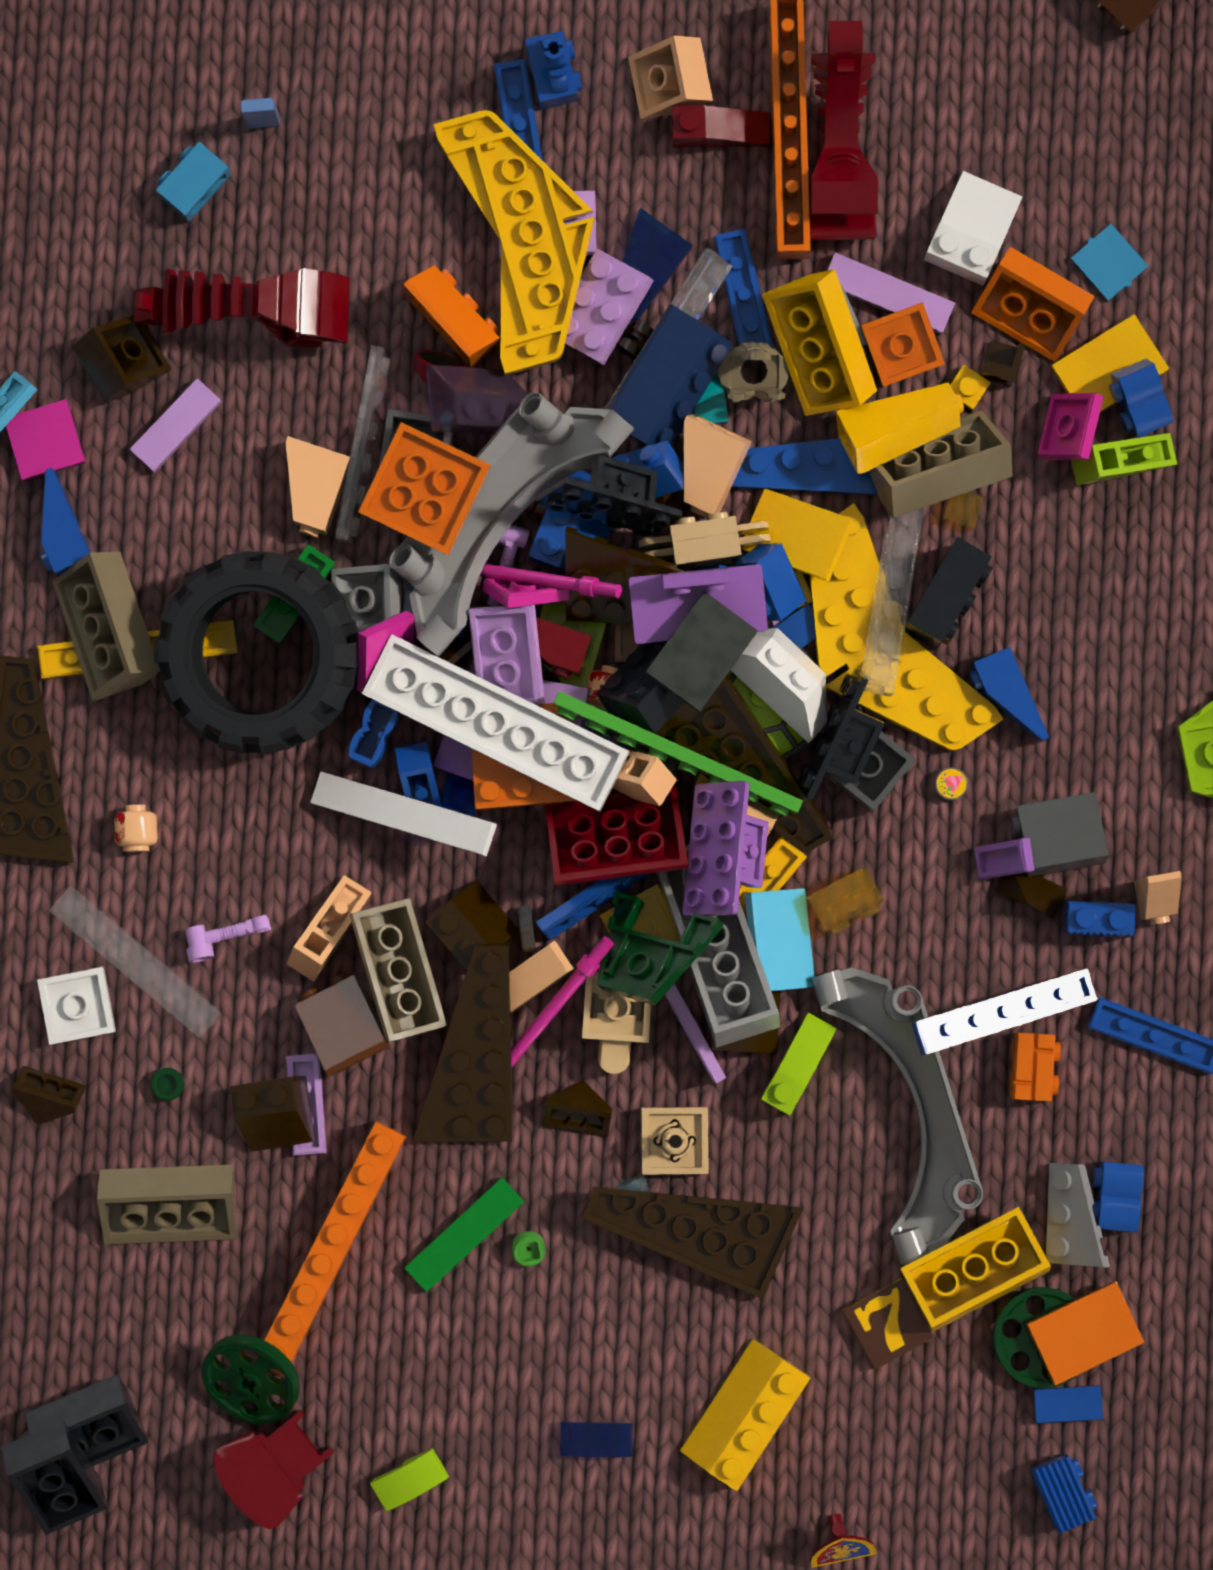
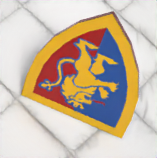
(842, 1546)

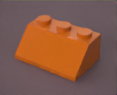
(1032, 304)
(453, 314)

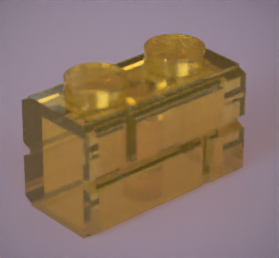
(844, 900)

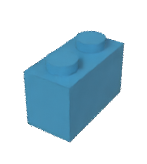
(192, 181)

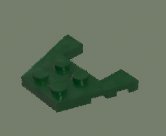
(644, 964)

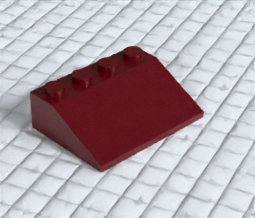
(617, 841)

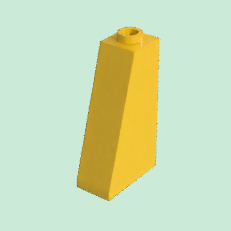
(897, 424)

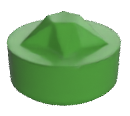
(528, 1248)

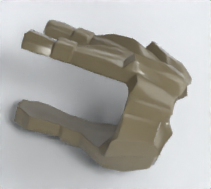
(769, 388)

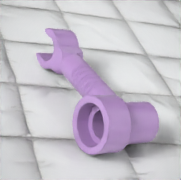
(511, 540)
(201, 941)

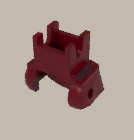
(267, 1470)

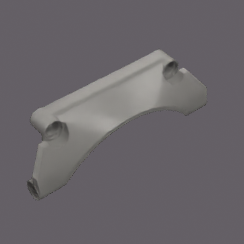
(525, 458)
(945, 1156)

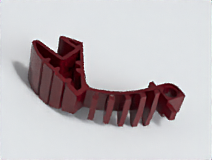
(843, 182)
(294, 306)

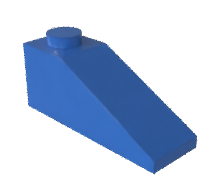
(61, 532)
(1005, 687)

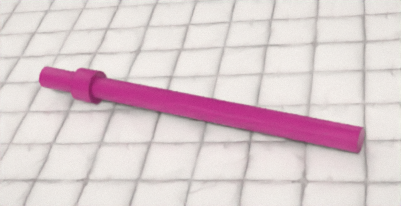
(585, 586)
(586, 968)

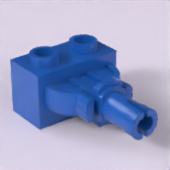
(552, 70)

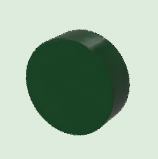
(167, 1084)

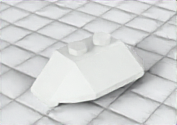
(785, 681)

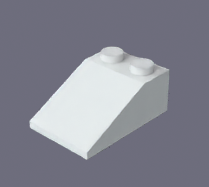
(973, 228)

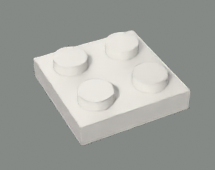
(76, 1005)

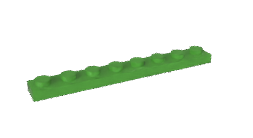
(662, 748)

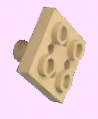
(675, 1140)

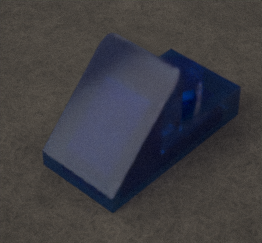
(459, 795)

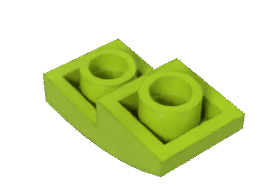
(409, 1480)

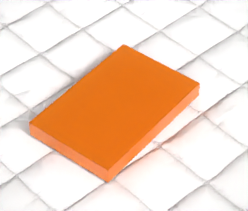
(1084, 1333)

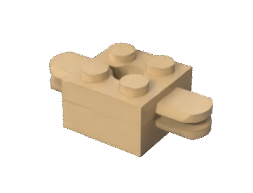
(706, 541)
(615, 1023)

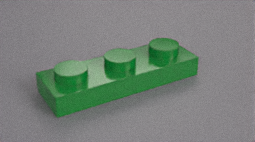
(278, 615)

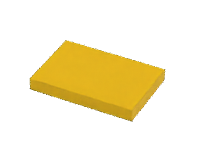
(1092, 364)
(807, 532)

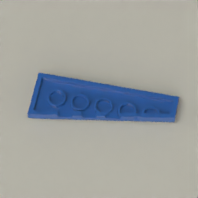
(803, 467)

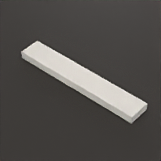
(403, 813)

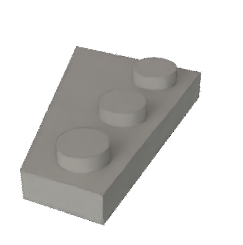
(1071, 1223)

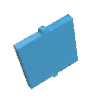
(1109, 262)

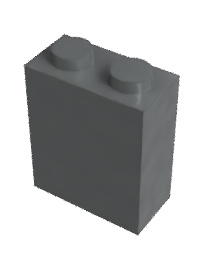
(1062, 833)

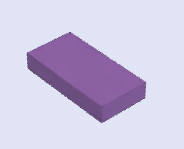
(1004, 859)

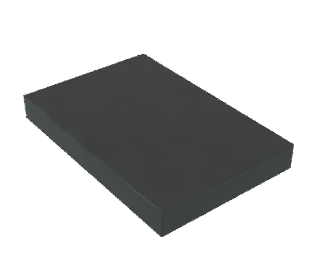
(701, 651)

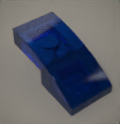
(596, 1439)

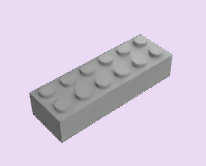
(726, 972)

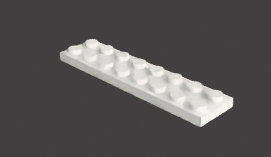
(496, 722)

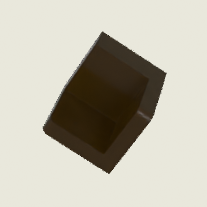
(1002, 362)

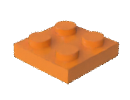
(903, 344)

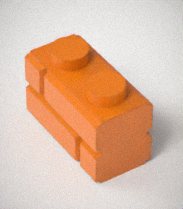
(1034, 1067)

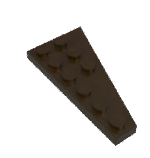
(609, 564)
(734, 737)
(30, 792)
(474, 1072)
(713, 1235)

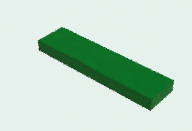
(464, 1234)

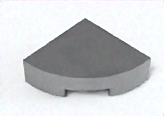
(526, 928)

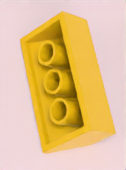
(820, 343)
(975, 1269)
(745, 1414)

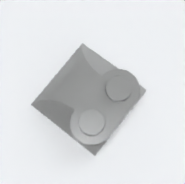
(370, 592)

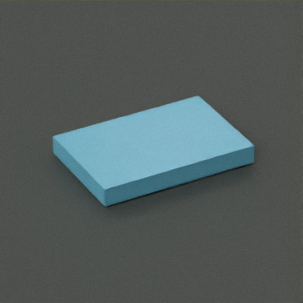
(782, 937)

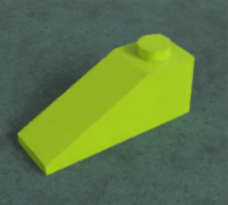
(1125, 458)
(798, 1064)

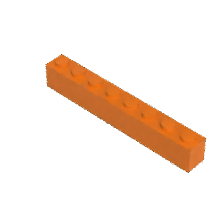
(789, 129)
(335, 1240)

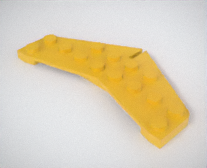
(527, 213)
(927, 693)

